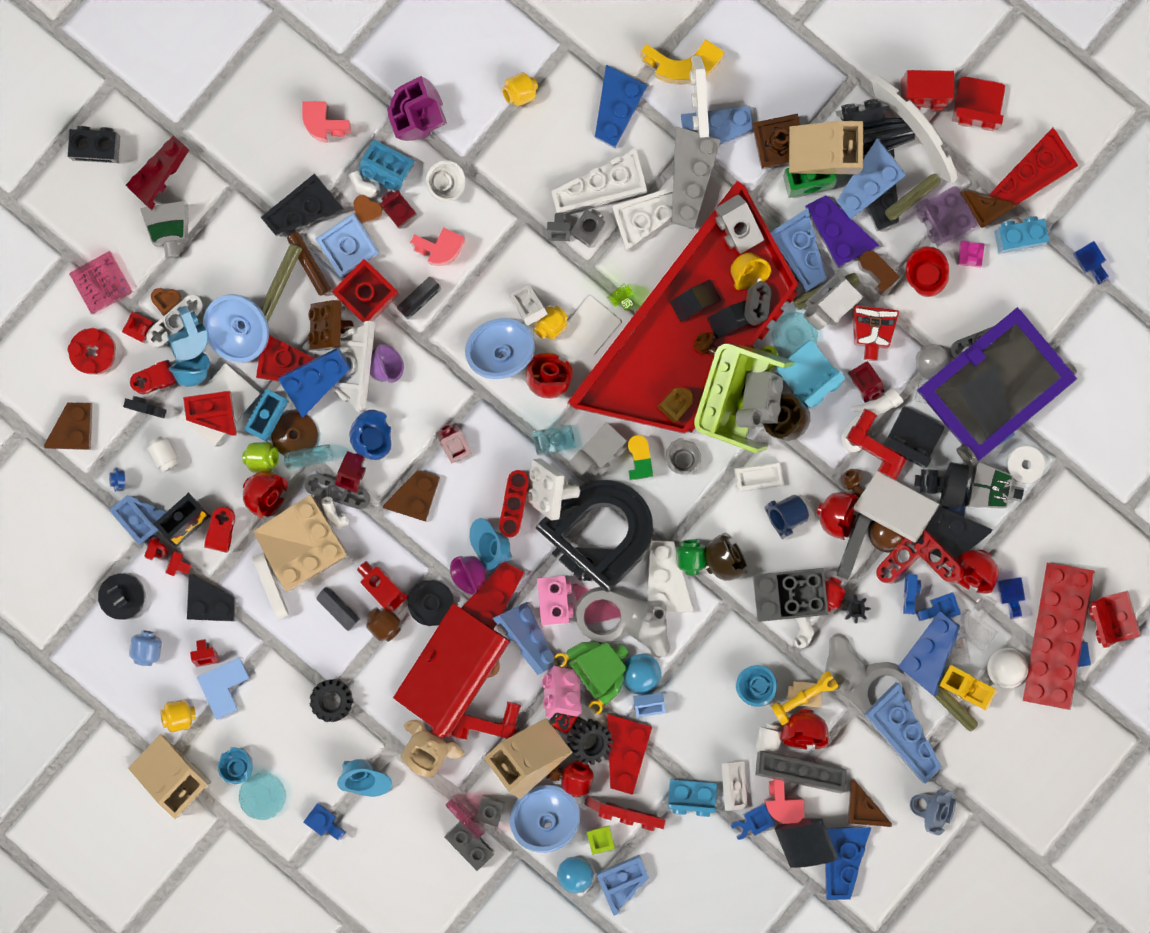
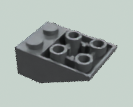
(790, 594)

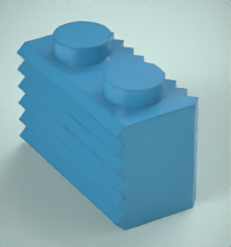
(266, 415)

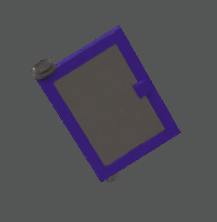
(997, 385)

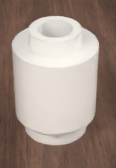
(163, 454)
(769, 739)

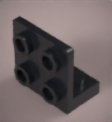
(914, 437)

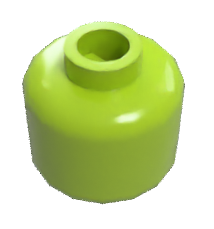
(260, 457)

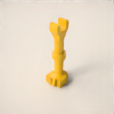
(803, 697)

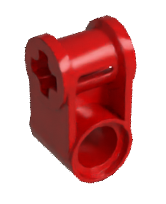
(157, 377)
(219, 534)

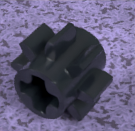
(929, 481)
(848, 608)

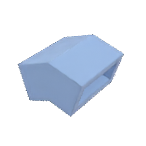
(649, 704)

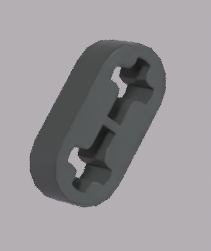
(760, 304)

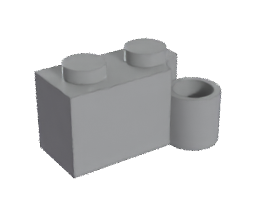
(831, 302)
(760, 399)
(598, 451)

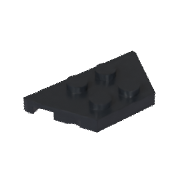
(954, 532)

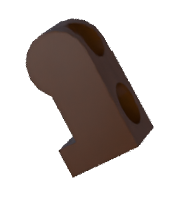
(878, 269)

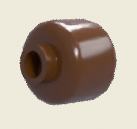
(383, 624)

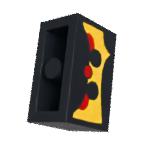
(182, 520)

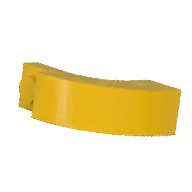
(679, 71)

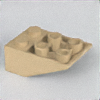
(826, 148)
(528, 757)
(169, 776)

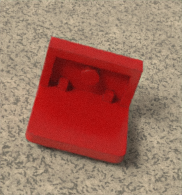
(979, 103)
(1114, 618)

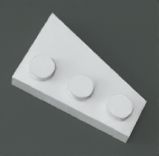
(643, 216)

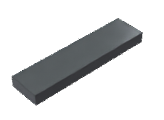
(800, 772)

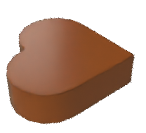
(366, 210)
(165, 300)

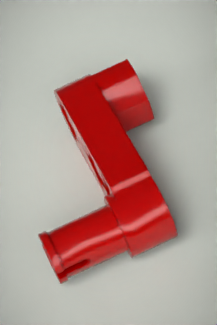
(891, 462)
(504, 729)

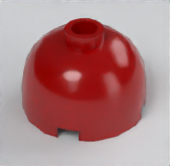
(548, 375)
(263, 493)
(837, 514)
(979, 571)
(805, 729)

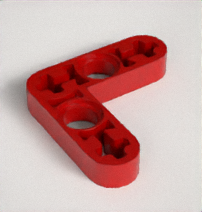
(923, 550)

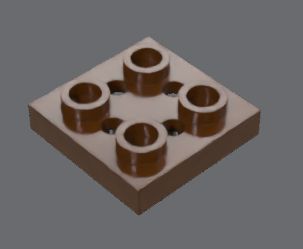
(778, 139)
(326, 325)

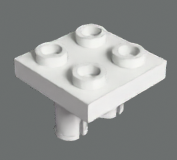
(548, 489)

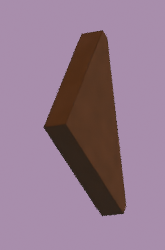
(986, 207)
(863, 809)

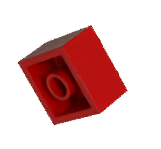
(928, 88)
(365, 292)

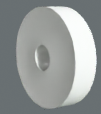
(1035, 460)

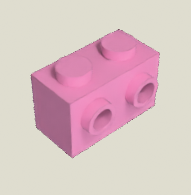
(553, 600)

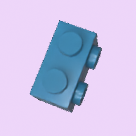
(1021, 236)

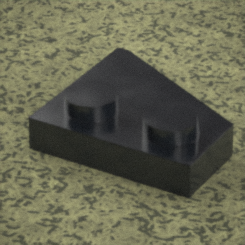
(208, 602)

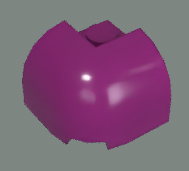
(415, 110)

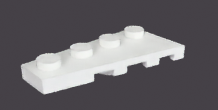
(609, 183)

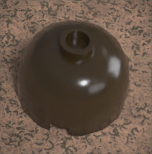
(792, 419)
(724, 558)

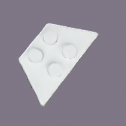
(357, 349)

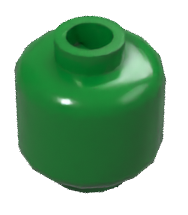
(691, 556)

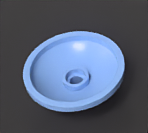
(227, 333)
(499, 339)
(543, 806)

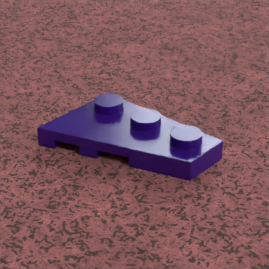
(839, 233)

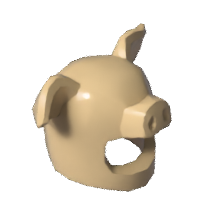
(426, 750)

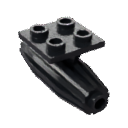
(890, 131)

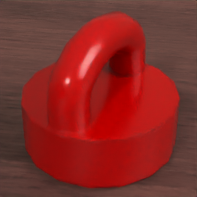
(152, 547)

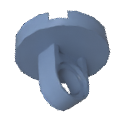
(939, 809)

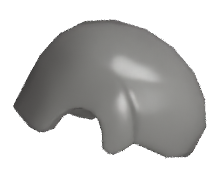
(931, 360)
(683, 457)

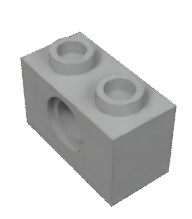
(747, 233)

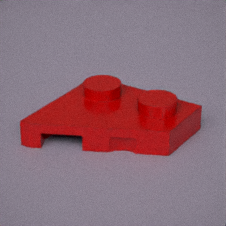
(212, 411)

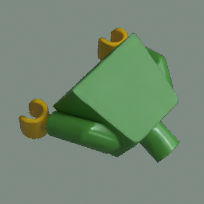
(598, 669)

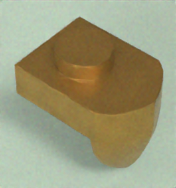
(676, 403)

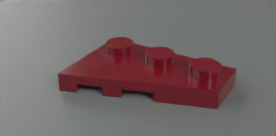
(153, 175)

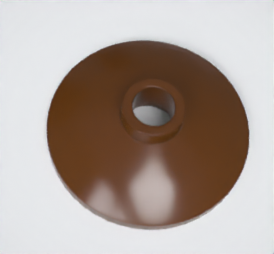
(305, 428)

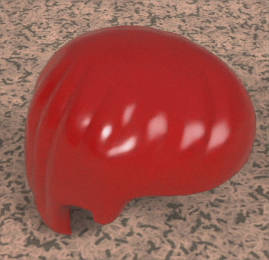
(927, 271)

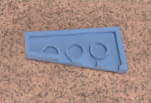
(898, 726)

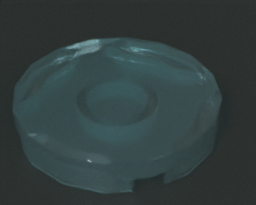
(792, 332)
(262, 796)

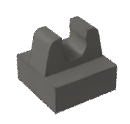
(558, 229)

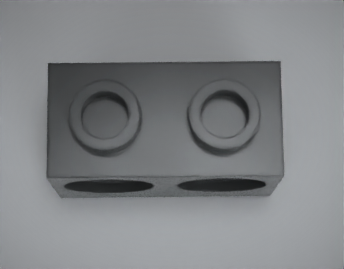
(473, 850)

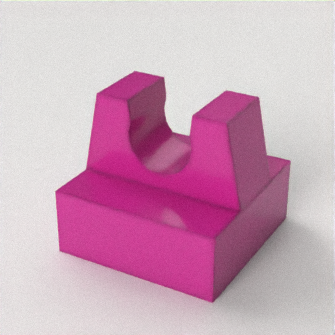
(970, 254)

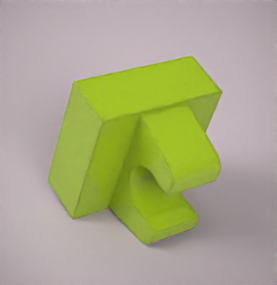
(600, 840)

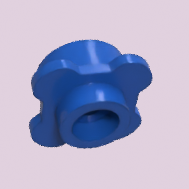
(117, 479)

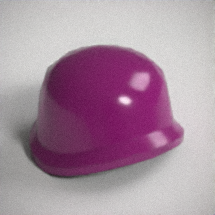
(467, 573)

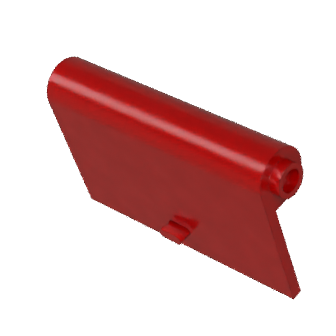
(451, 670)

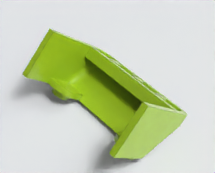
(723, 389)

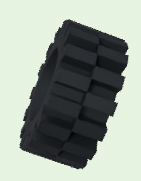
(345, 700)
(598, 749)

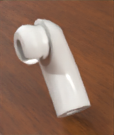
(362, 187)
(331, 514)
(805, 633)

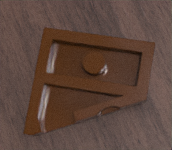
(72, 428)
(414, 496)

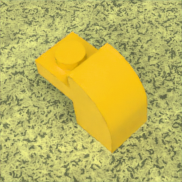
(968, 688)

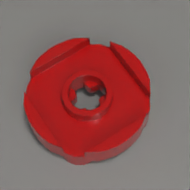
(105, 353)

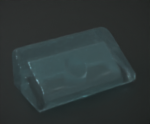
(308, 457)

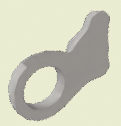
(638, 618)
(855, 677)

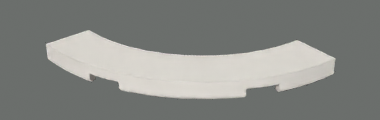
(919, 124)

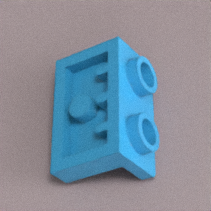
(385, 165)
(692, 796)

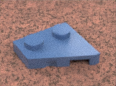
(137, 518)
(622, 881)

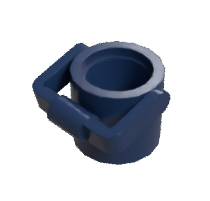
(787, 514)

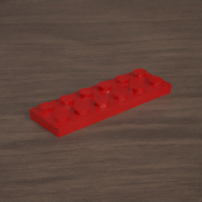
(1058, 636)

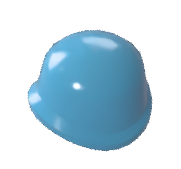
(191, 371)
(641, 674)
(756, 685)

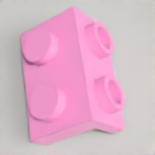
(561, 692)

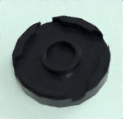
(430, 602)

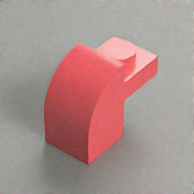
(317, 123)
(444, 251)
(781, 808)

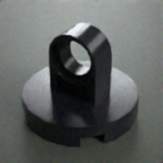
(121, 596)

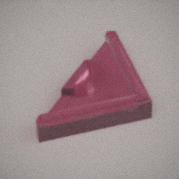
(597, 610)

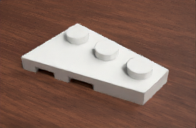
(699, 97)
(666, 579)

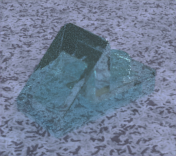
(553, 439)

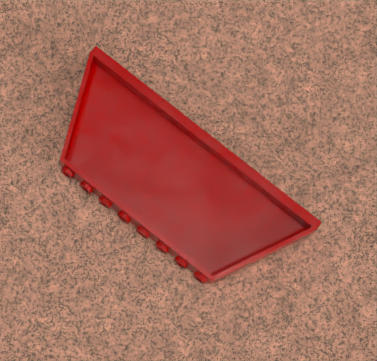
(658, 350)

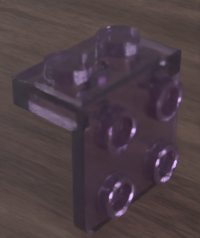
(946, 216)

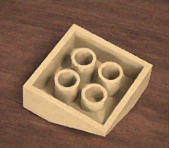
(300, 543)

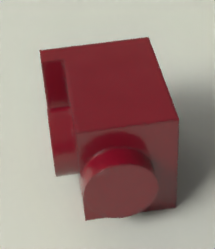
(351, 472)

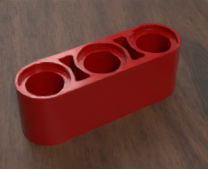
(518, 492)

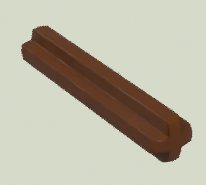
(309, 265)

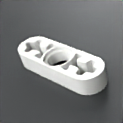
(165, 320)
(270, 585)

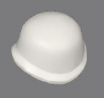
(445, 181)
(1007, 668)

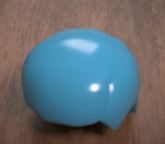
(235, 766)
(575, 875)

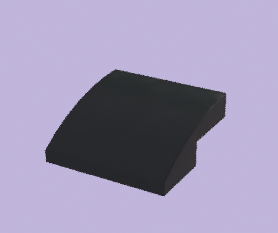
(806, 843)

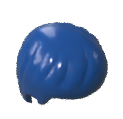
(371, 435)

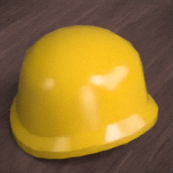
(748, 270)

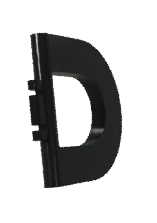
(626, 555)

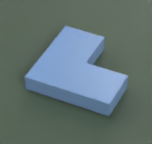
(217, 684)

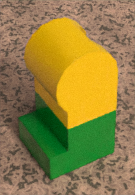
(640, 452)

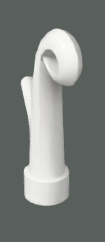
(879, 406)

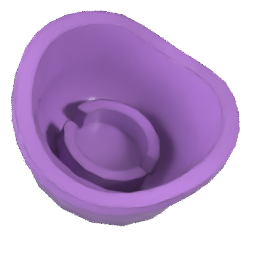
(386, 364)

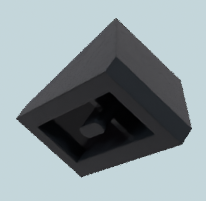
(695, 300)
(728, 320)

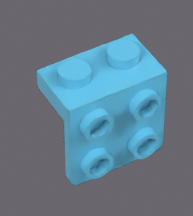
(811, 374)

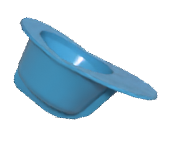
(488, 544)
(362, 779)

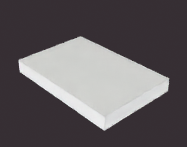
(242, 398)
(896, 506)

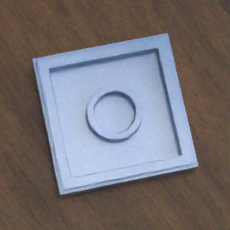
(347, 245)

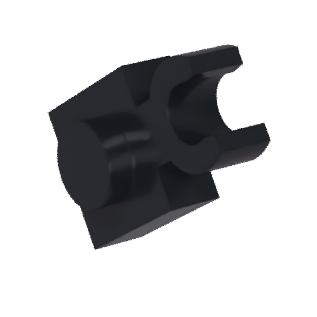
(139, 404)

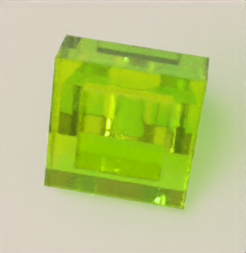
(620, 296)

